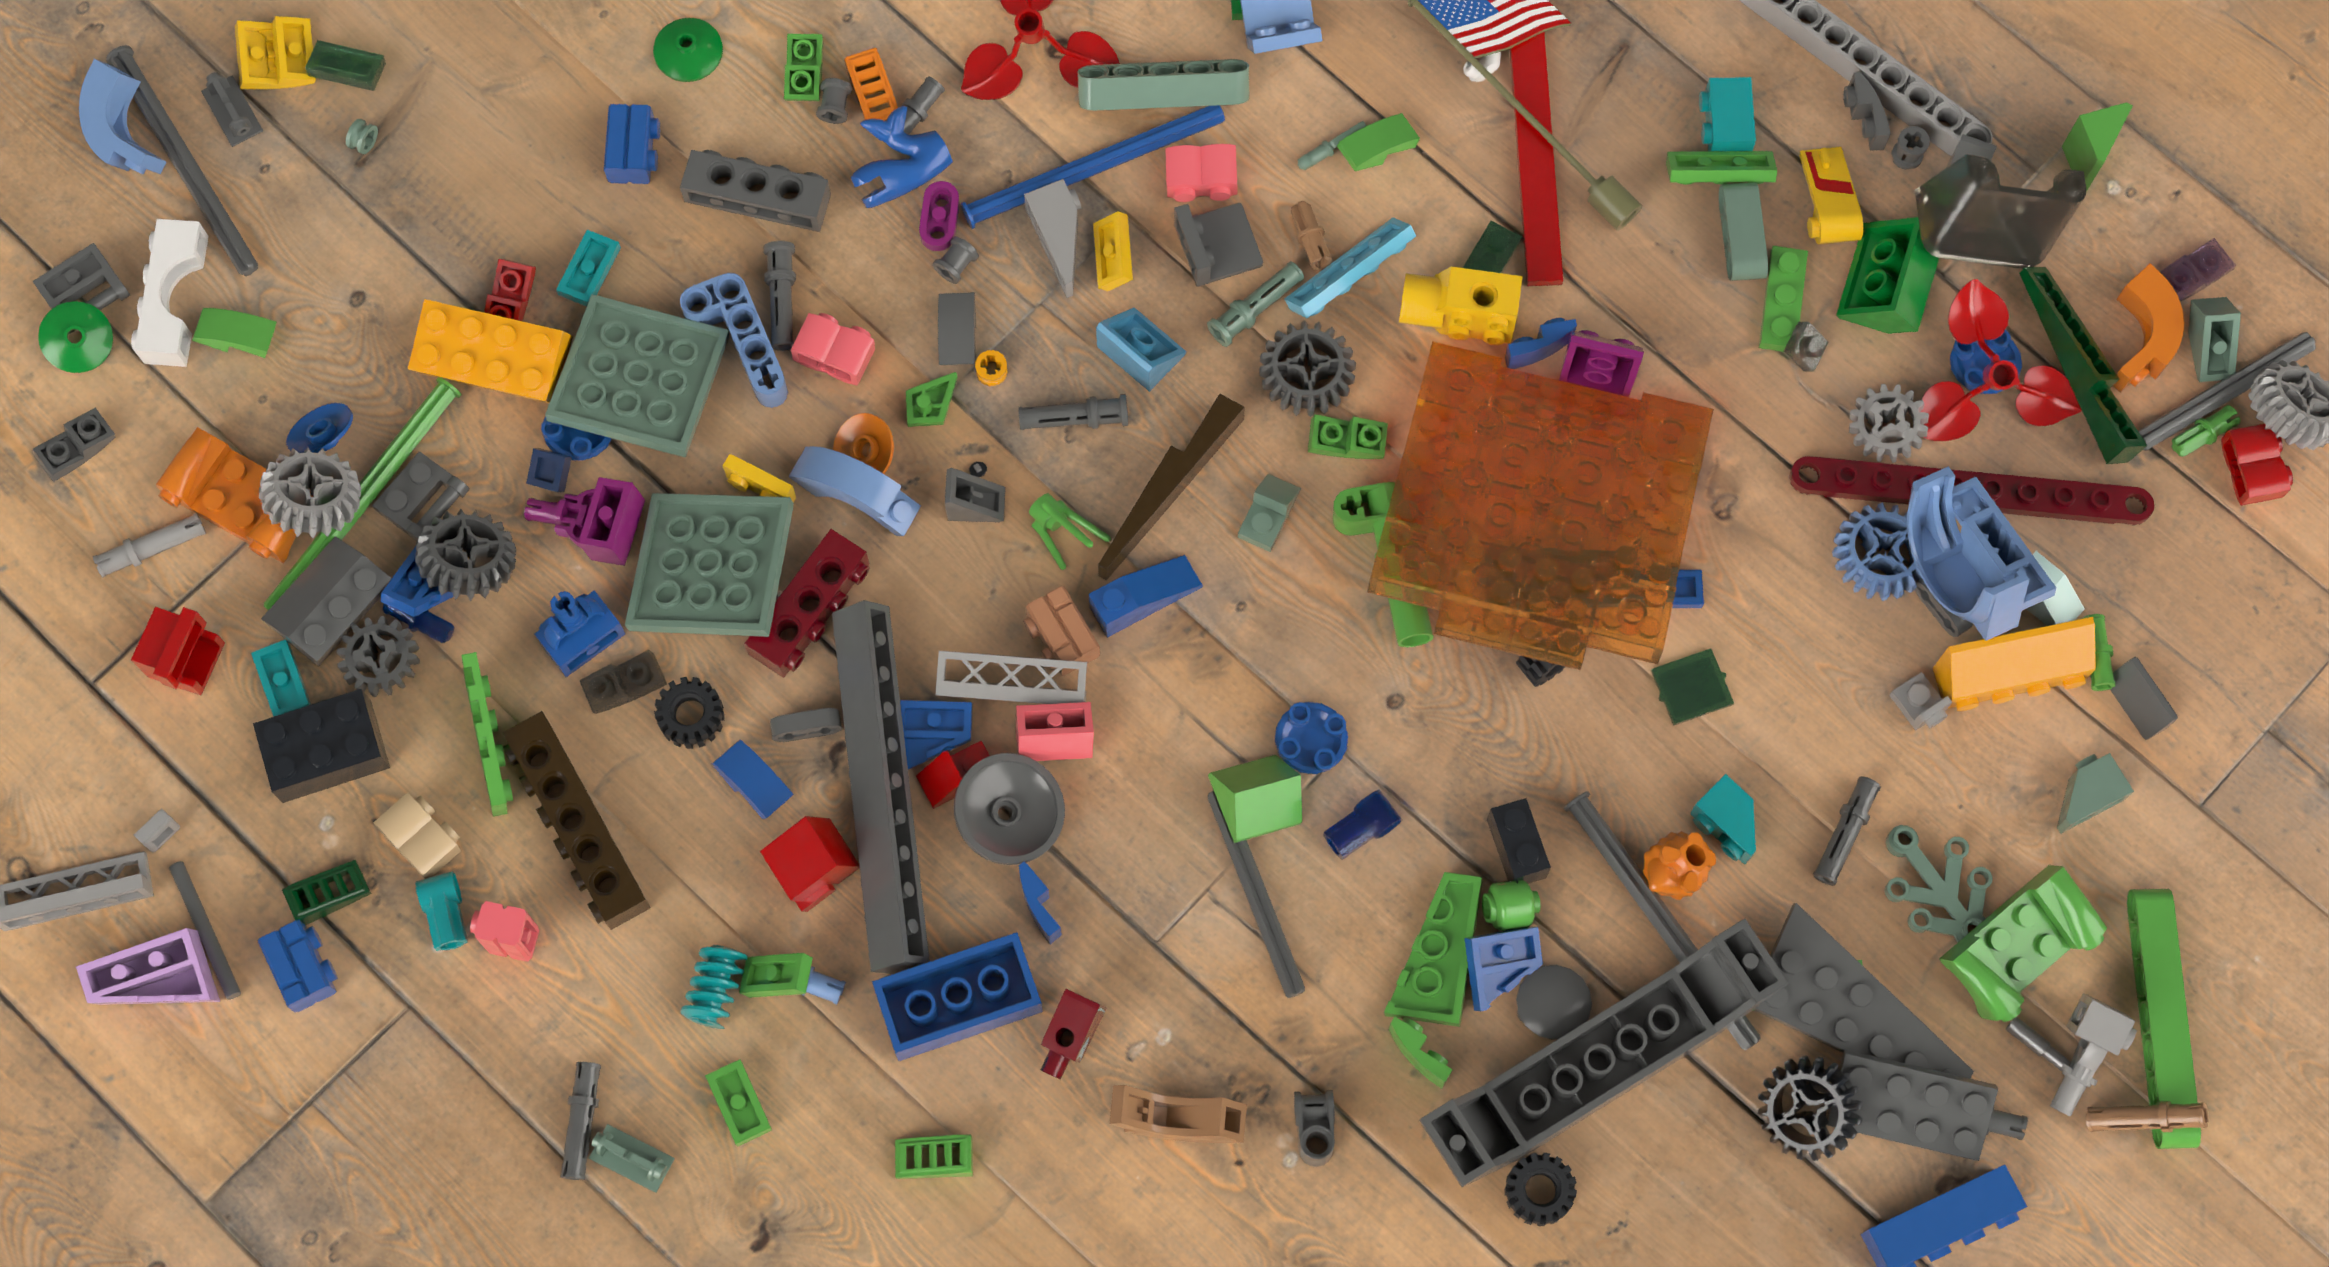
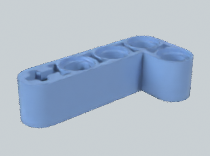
(745, 340)

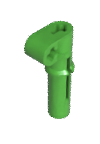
(1409, 620)

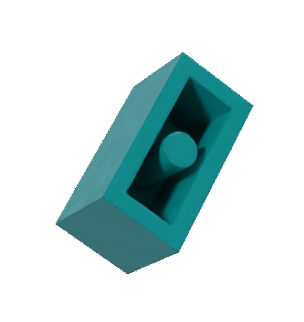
(1728, 114)

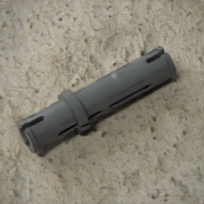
(1853, 817)
(580, 1121)

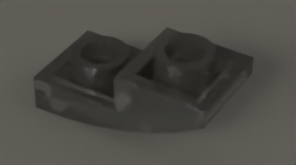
(623, 683)

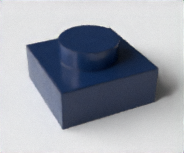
(548, 470)

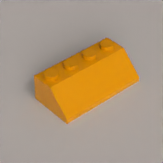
(2017, 664)

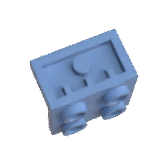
(1278, 24)

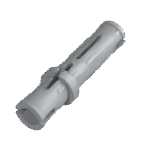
(146, 546)

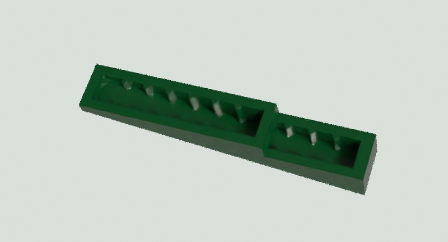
(2084, 367)

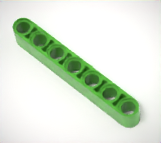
(2162, 1008)

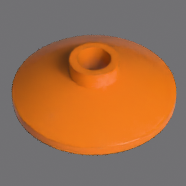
(860, 434)

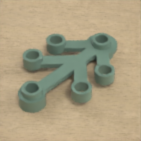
(1941, 892)

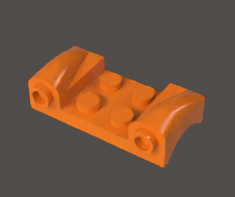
(225, 491)

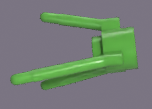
(1053, 515)

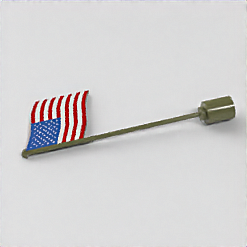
(1494, 26)

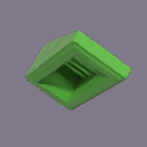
(965, 1168)

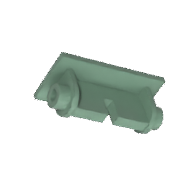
(631, 1158)

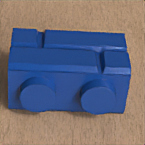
(630, 144)
(298, 965)

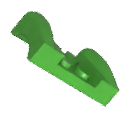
(2023, 942)

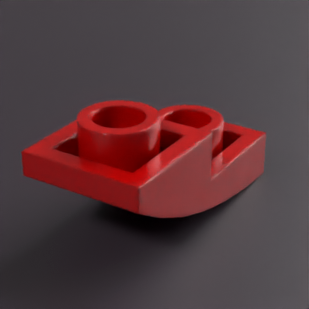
(510, 290)

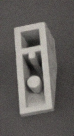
(1056, 223)

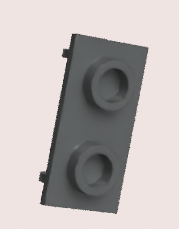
(231, 108)

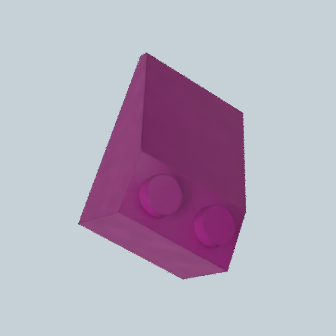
(1601, 362)

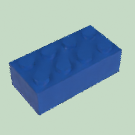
(957, 996)

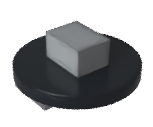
(978, 469)

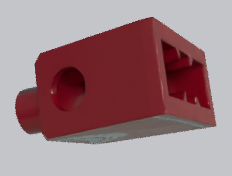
(1072, 1014)

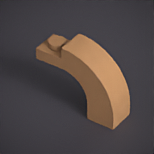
(1177, 1117)

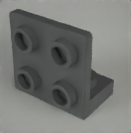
(1217, 242)

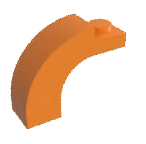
(2161, 317)

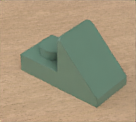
(1268, 512)

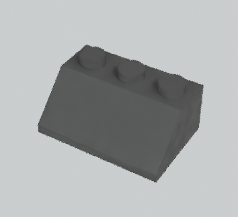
(327, 600)

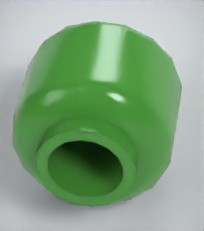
(1510, 905)

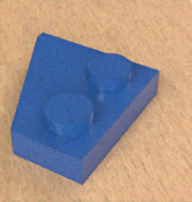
(411, 592)

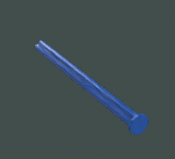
(1095, 162)

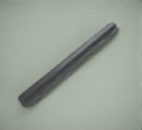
(2223, 391)
(1261, 907)

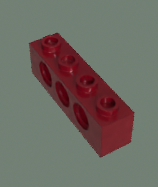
(831, 554)

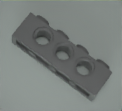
(803, 211)

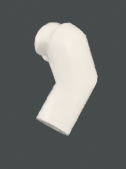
(1490, 62)

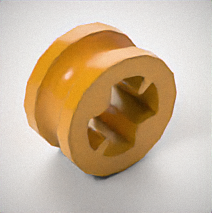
(1001, 363)

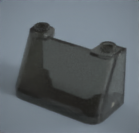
(1977, 220)

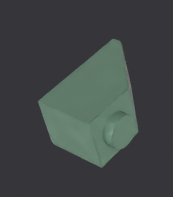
(2214, 337)
(2092, 790)

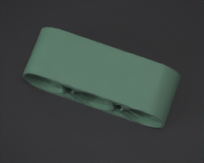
(1743, 231)

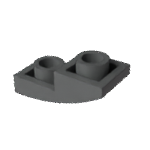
(1867, 106)
(956, 328)
(79, 443)

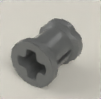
(834, 101)
(1905, 140)
(955, 260)

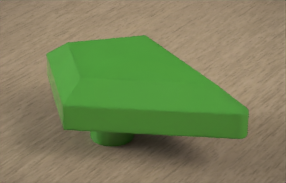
(930, 401)

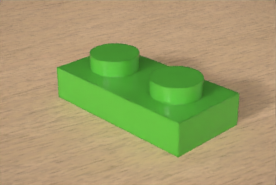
(776, 975)
(738, 1102)

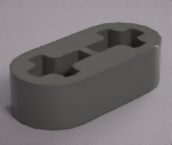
(1951, 623)
(806, 724)

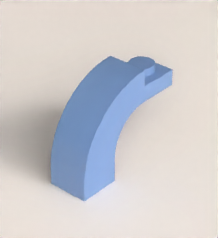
(103, 119)
(856, 483)

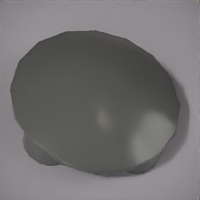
(1553, 1001)

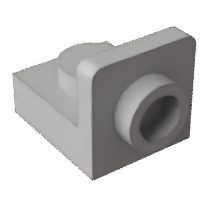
(1920, 702)

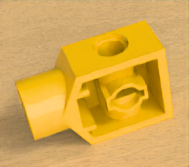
(1463, 303)

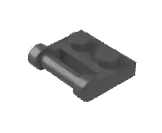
(79, 276)
(413, 490)

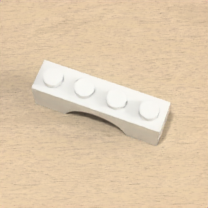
(175, 251)

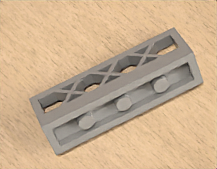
(1010, 692)
(75, 899)

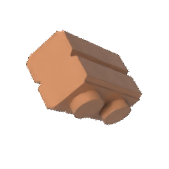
(1061, 629)

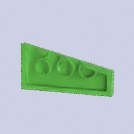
(484, 724)
(1437, 969)

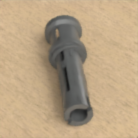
(780, 279)
(1092, 412)

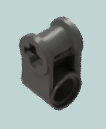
(1315, 1120)

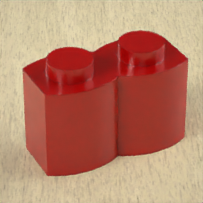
(2256, 464)

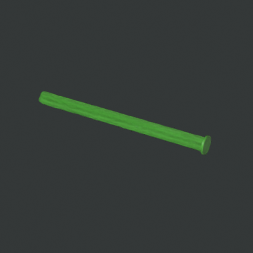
(377, 476)

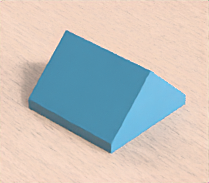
(1138, 347)

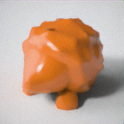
(1678, 864)

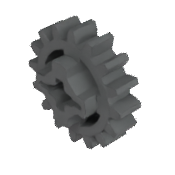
(364, 658)

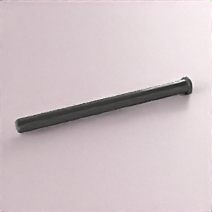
(185, 163)
(1647, 900)

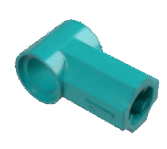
(440, 901)

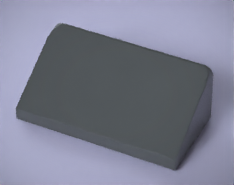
(2142, 699)

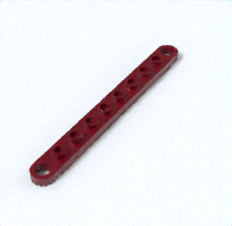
(2011, 493)

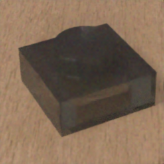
(1806, 346)

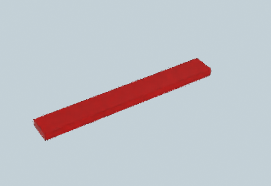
(1536, 165)

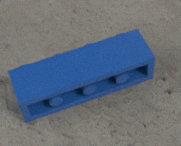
(1946, 1219)

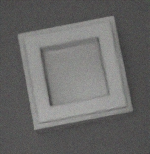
(157, 830)

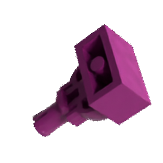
(596, 520)

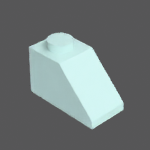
(2064, 605)

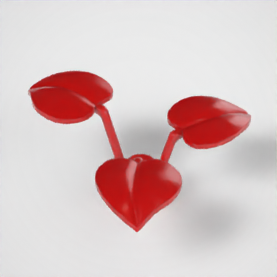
(994, 74)
(2045, 392)

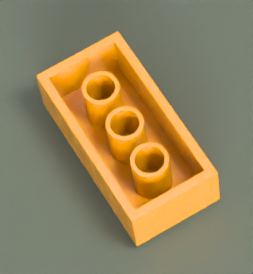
(489, 351)

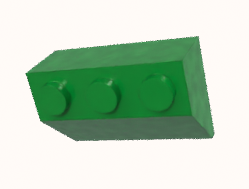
(1888, 278)

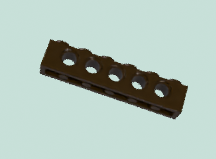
(537, 736)

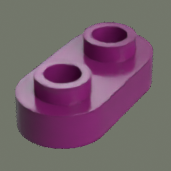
(938, 218)

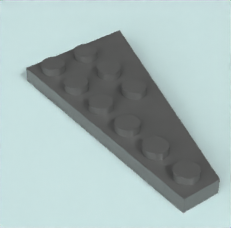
(1845, 1004)

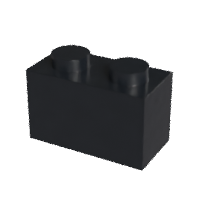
(1518, 842)

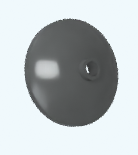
(1028, 796)

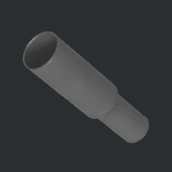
(2036, 1042)

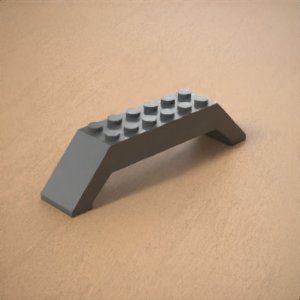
(1605, 1056)

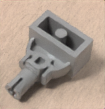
(2100, 1031)

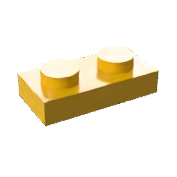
(1112, 251)
(747, 476)

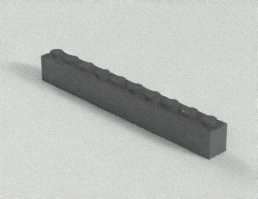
(880, 788)

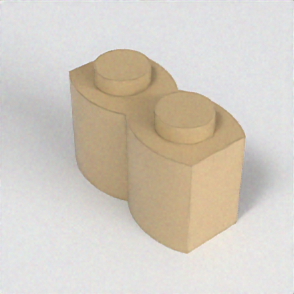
(418, 836)

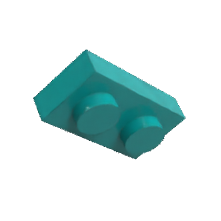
(588, 267)
(280, 678)

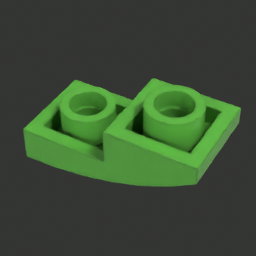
(803, 67)
(1374, 142)
(234, 329)
(1347, 439)
(1410, 1040)

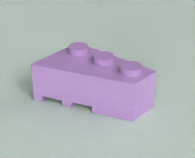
(152, 972)

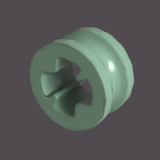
(361, 136)

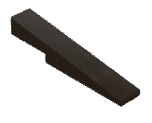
(1171, 479)

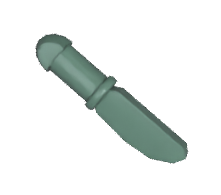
(1325, 149)

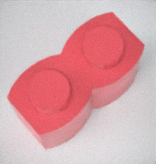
(1201, 172)
(833, 348)

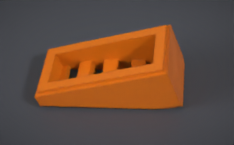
(864, 67)

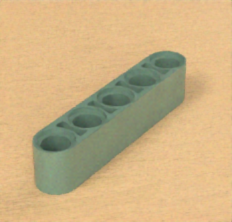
(1163, 84)

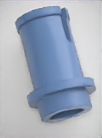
(824, 986)

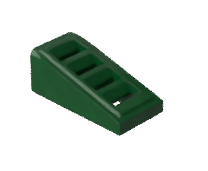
(318, 910)

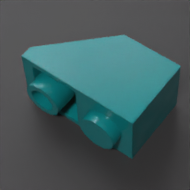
(1729, 816)

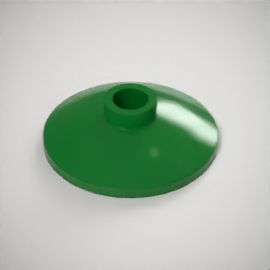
(690, 62)
(80, 356)

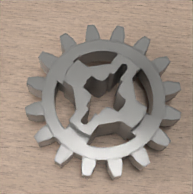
(1877, 412)

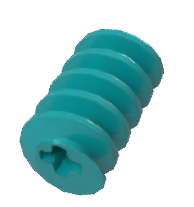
(712, 985)

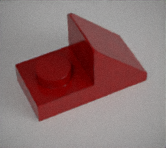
(945, 772)

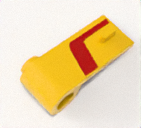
(1836, 206)

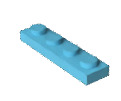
(1350, 267)

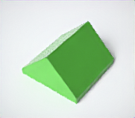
(2093, 139)
(1258, 797)

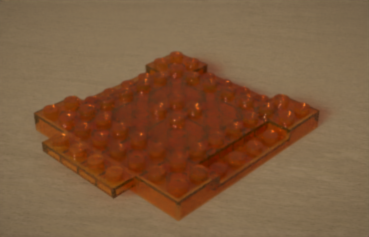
(1540, 511)

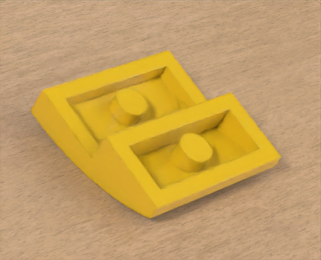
(274, 53)

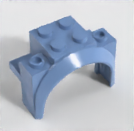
(1977, 573)

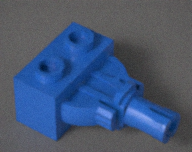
(578, 630)

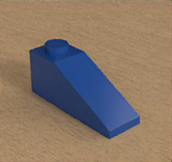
(1142, 594)

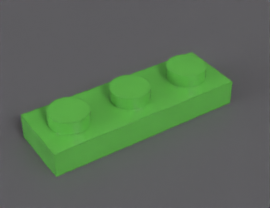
(1721, 166)
(1782, 296)

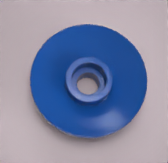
(320, 428)

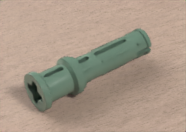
(1245, 316)

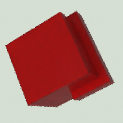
(178, 650)
(810, 860)

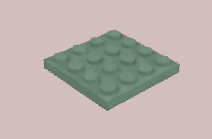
(637, 375)
(710, 564)

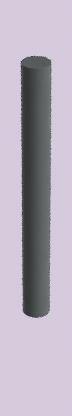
(205, 930)

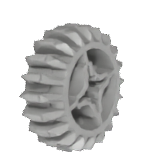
(2292, 403)
(289, 501)

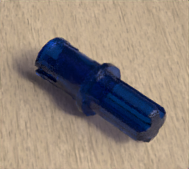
(425, 622)

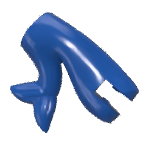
(927, 159)

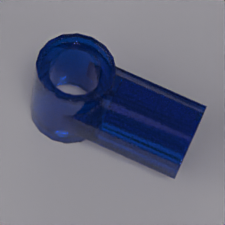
(1370, 819)

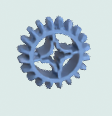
(1867, 528)

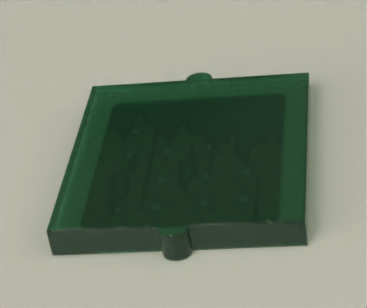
(1692, 687)

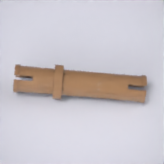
(2161, 1116)

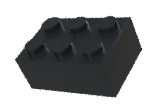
(321, 745)

